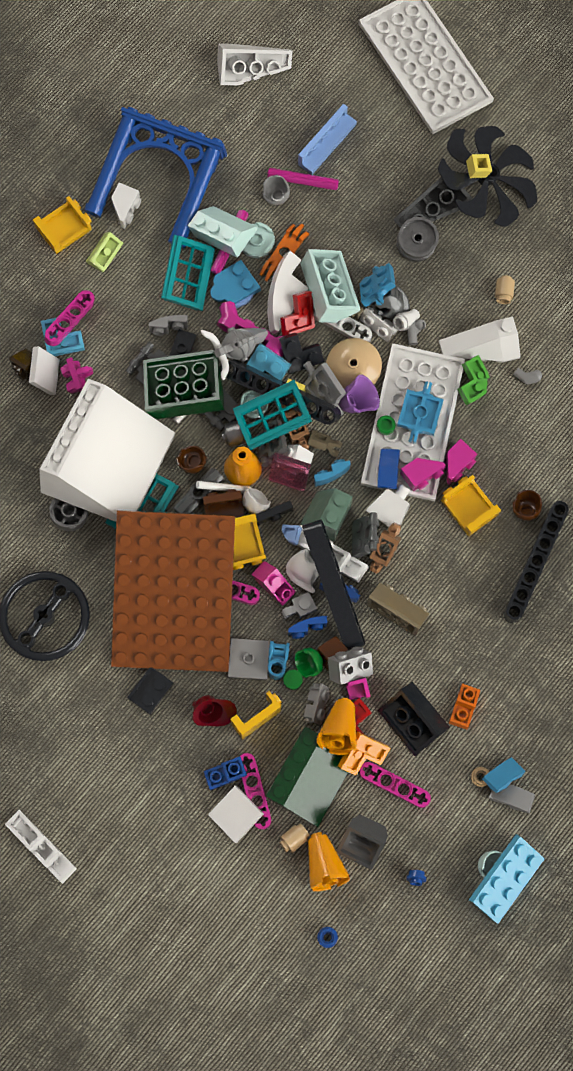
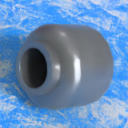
(233, 434)

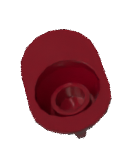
(213, 711)

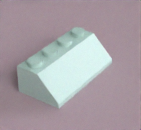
(330, 285)

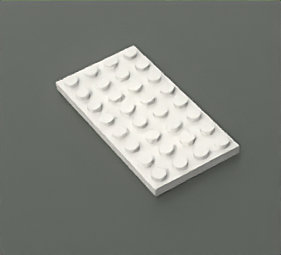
(426, 62)
(409, 370)

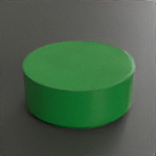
(386, 425)
(293, 679)

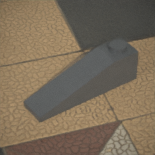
(433, 203)

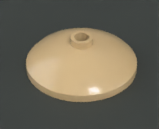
(362, 352)

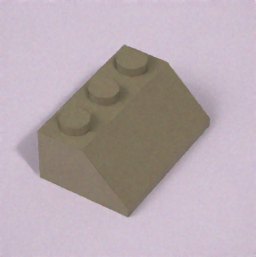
(397, 608)

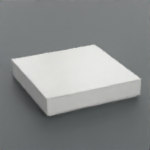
(44, 370)
(235, 814)

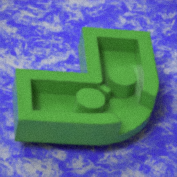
(478, 380)

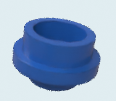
(416, 877)
(334, 937)

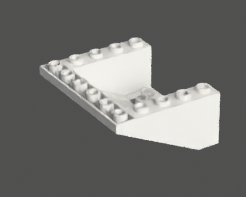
(105, 453)

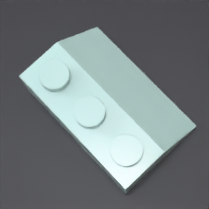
(222, 230)

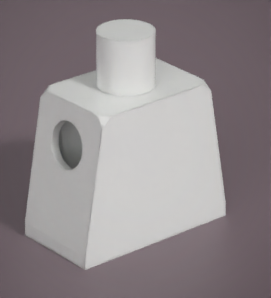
(391, 506)

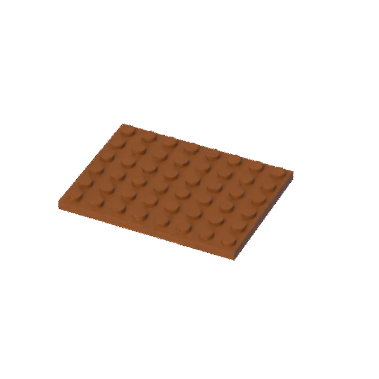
(173, 591)

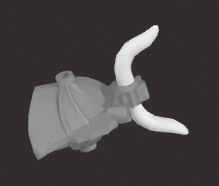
(236, 345)

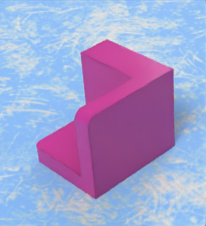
(357, 689)

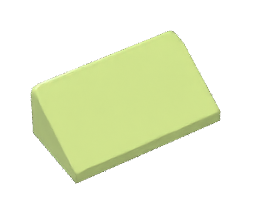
(104, 251)

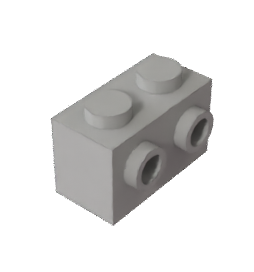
(350, 665)

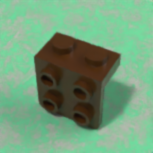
(224, 504)

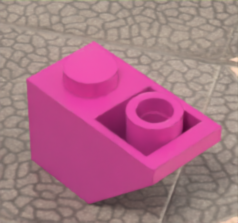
(457, 460)
(420, 471)
(273, 582)

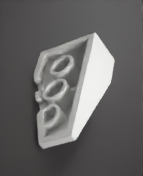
(246, 62)
(491, 341)

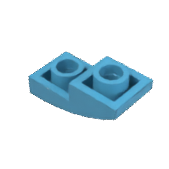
(338, 469)
(503, 775)

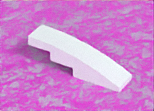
(348, 565)
(40, 846)

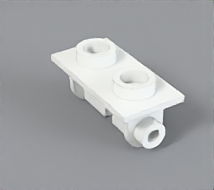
(373, 321)

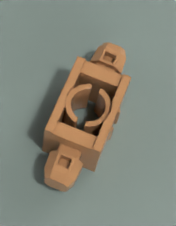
(303, 434)
(391, 536)

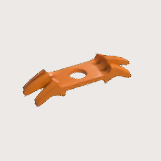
(286, 242)

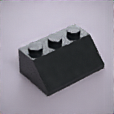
(413, 718)

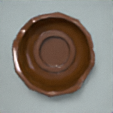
(191, 459)
(527, 505)

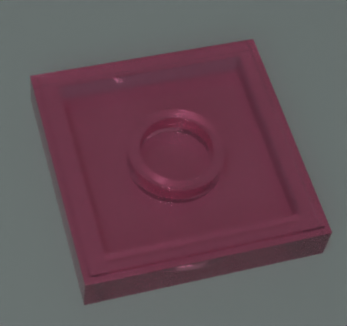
(289, 472)

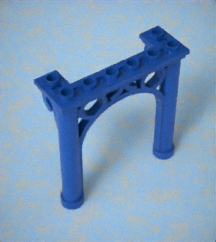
(127, 129)

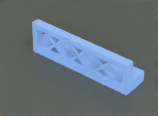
(326, 140)

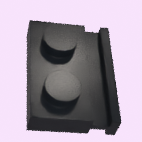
(150, 690)

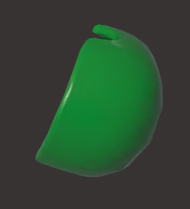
(308, 662)

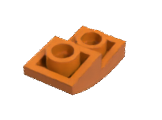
(464, 706)

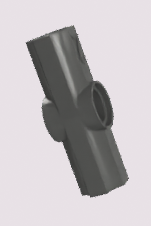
(191, 502)

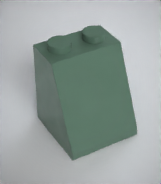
(331, 507)

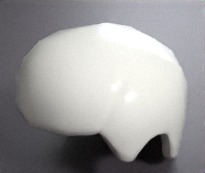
(255, 501)

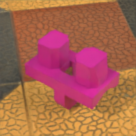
(78, 375)

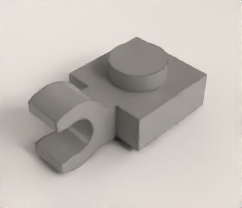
(302, 606)

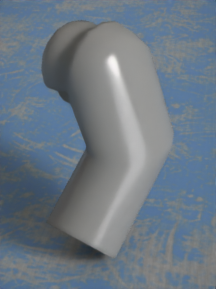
(413, 330)
(528, 378)

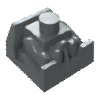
(363, 841)

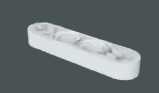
(338, 327)

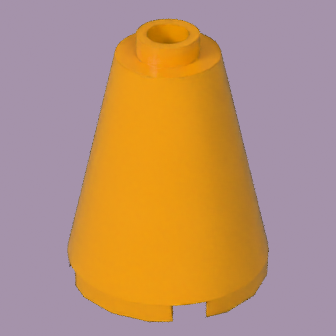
(242, 467)
(339, 729)
(324, 864)

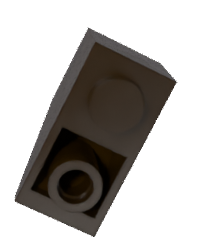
(21, 364)

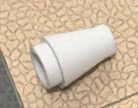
(405, 319)

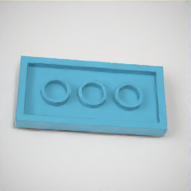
(506, 879)

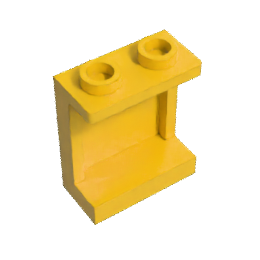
(63, 225)
(469, 505)
(247, 542)
(258, 720)

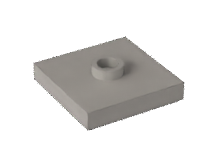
(248, 659)

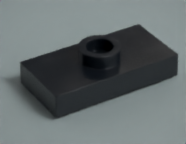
(183, 343)
(274, 514)

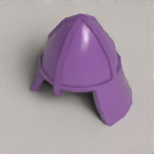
(360, 396)

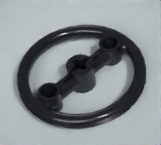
(49, 609)

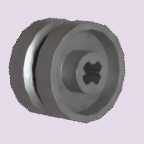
(417, 250)

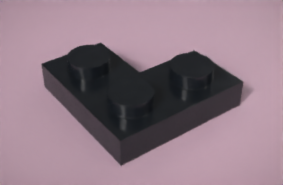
(299, 356)

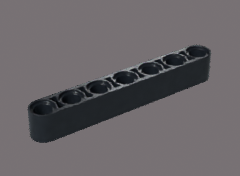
(254, 384)
(539, 553)
(333, 584)

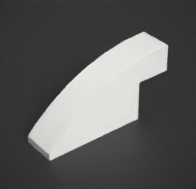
(281, 291)

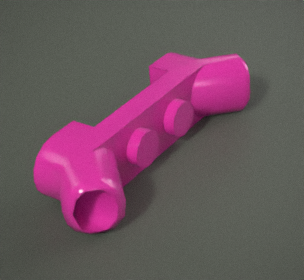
(230, 319)

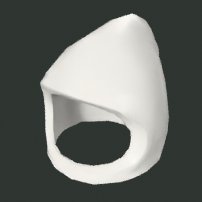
(302, 570)

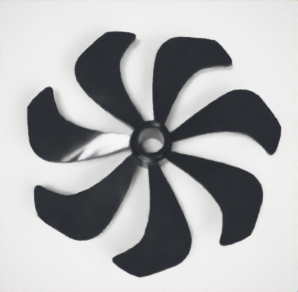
(511, 155)

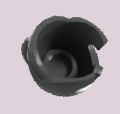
(394, 302)

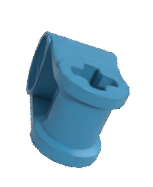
(277, 657)

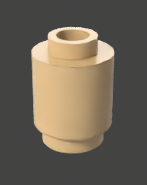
(504, 289)
(294, 838)

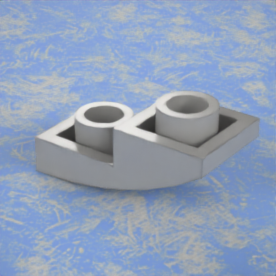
(161, 326)
(514, 797)

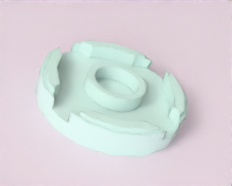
(261, 242)

